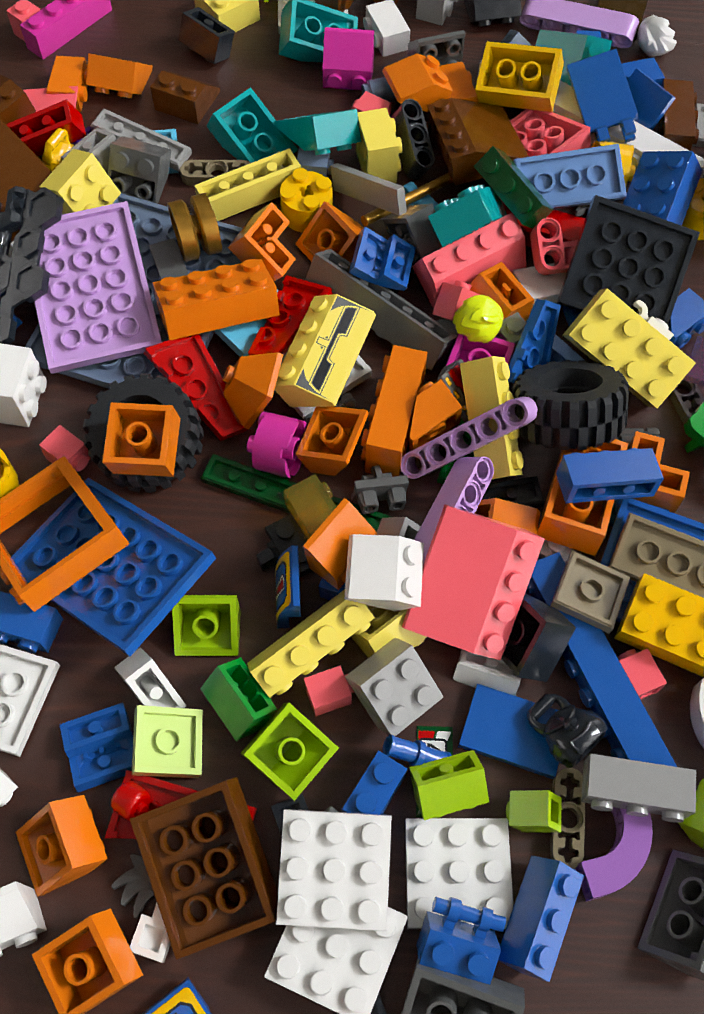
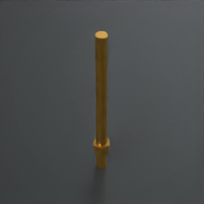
(410, 197)

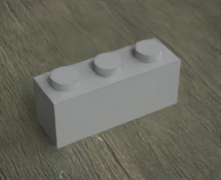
(639, 787)

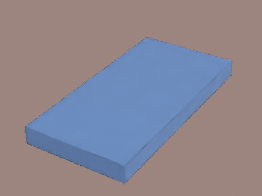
(576, 175)

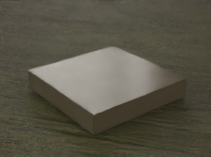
(590, 591)

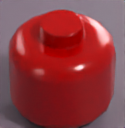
(130, 800)

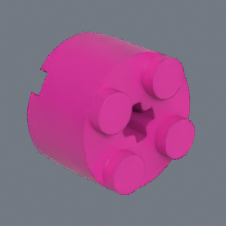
(276, 444)

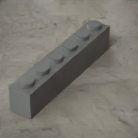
(394, 318)

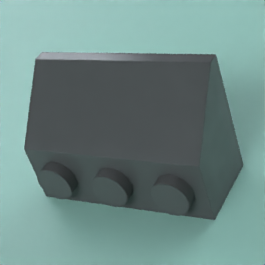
(677, 916)
(446, 993)

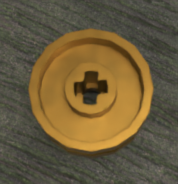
(198, 226)

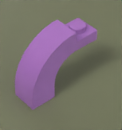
(624, 859)

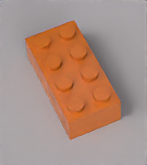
(216, 298)
(394, 409)
(581, 523)

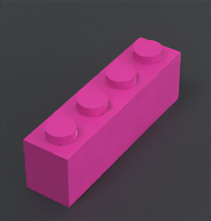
(60, 23)

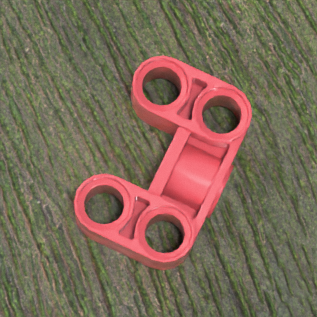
(555, 247)

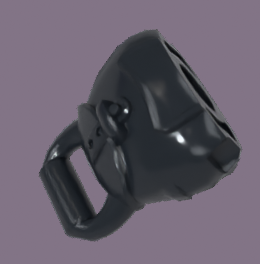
(568, 731)

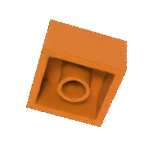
(141, 439)
(87, 964)

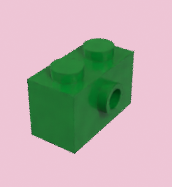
(238, 699)

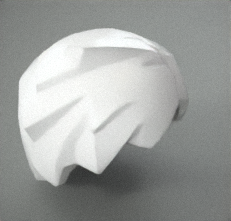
(655, 36)

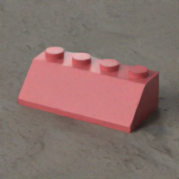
(473, 254)

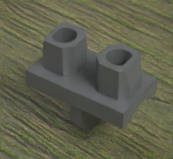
(380, 487)

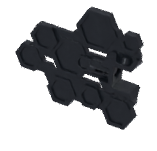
(21, 275)

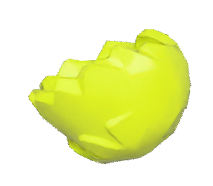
(479, 319)

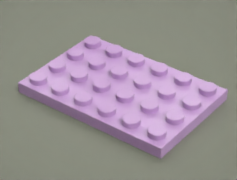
(96, 290)

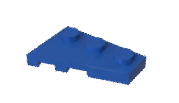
(536, 339)

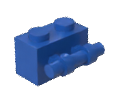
(457, 945)

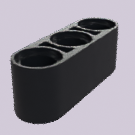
(417, 150)

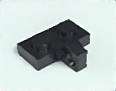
(282, 536)

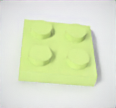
(167, 742)

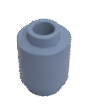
(379, 88)

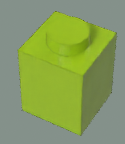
(534, 811)

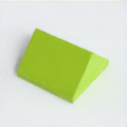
(206, 625)

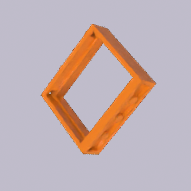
(74, 566)

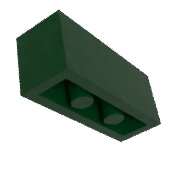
(513, 187)

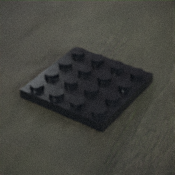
(630, 256)

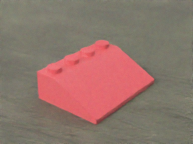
(549, 132)
(474, 582)

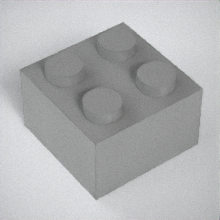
(394, 686)

